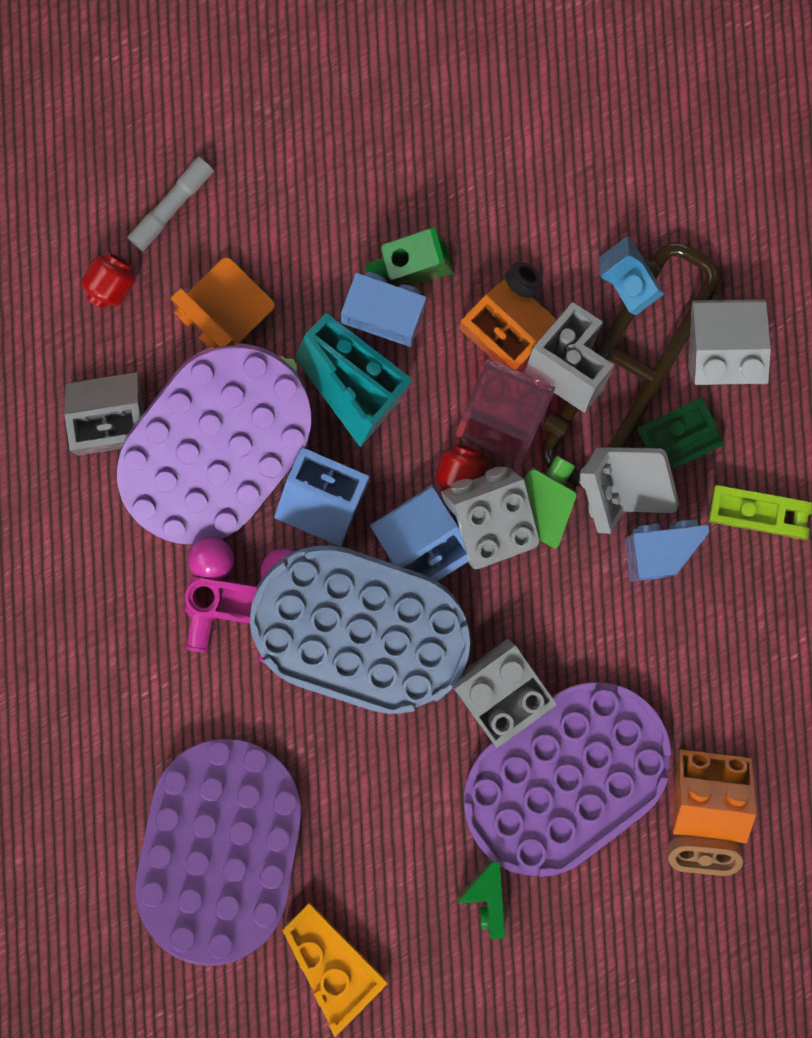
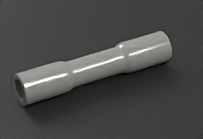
(185, 187)

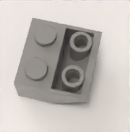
(102, 412)
(503, 693)

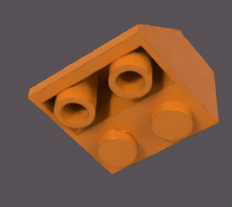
(507, 325)
(713, 796)

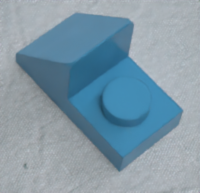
(630, 276)

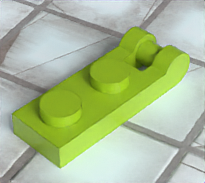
(759, 512)

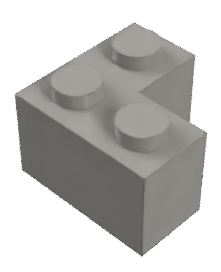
(566, 358)

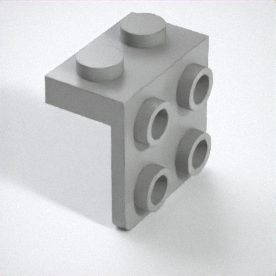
(627, 482)
(492, 516)

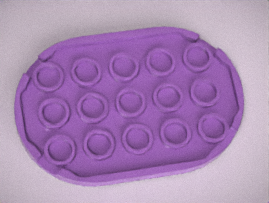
(214, 443)
(568, 780)
(218, 852)

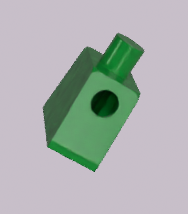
(426, 256)

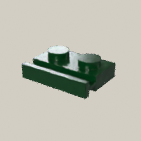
(682, 433)

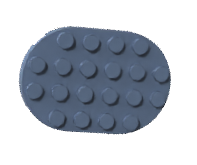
(359, 629)

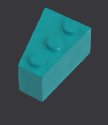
(351, 377)

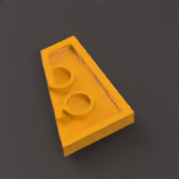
(333, 966)

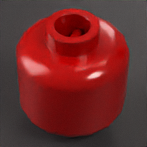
(108, 280)
(459, 464)

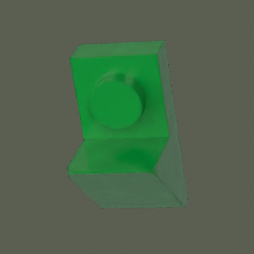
(487, 888)

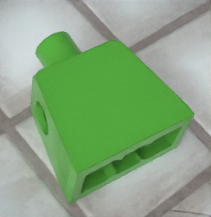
(551, 499)

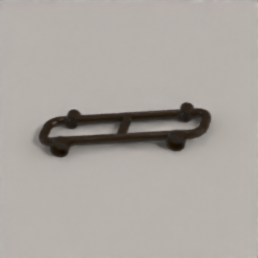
(558, 423)

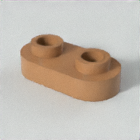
(705, 856)

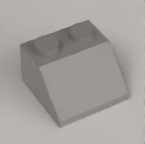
(729, 342)

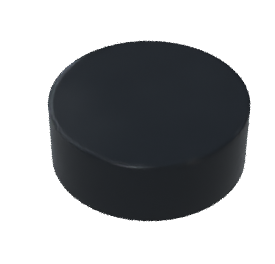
(523, 279)

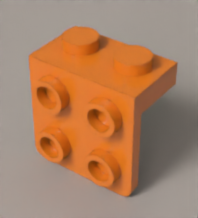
(223, 305)

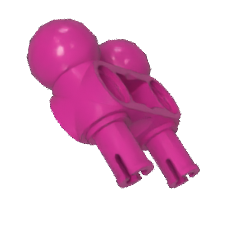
(210, 564)

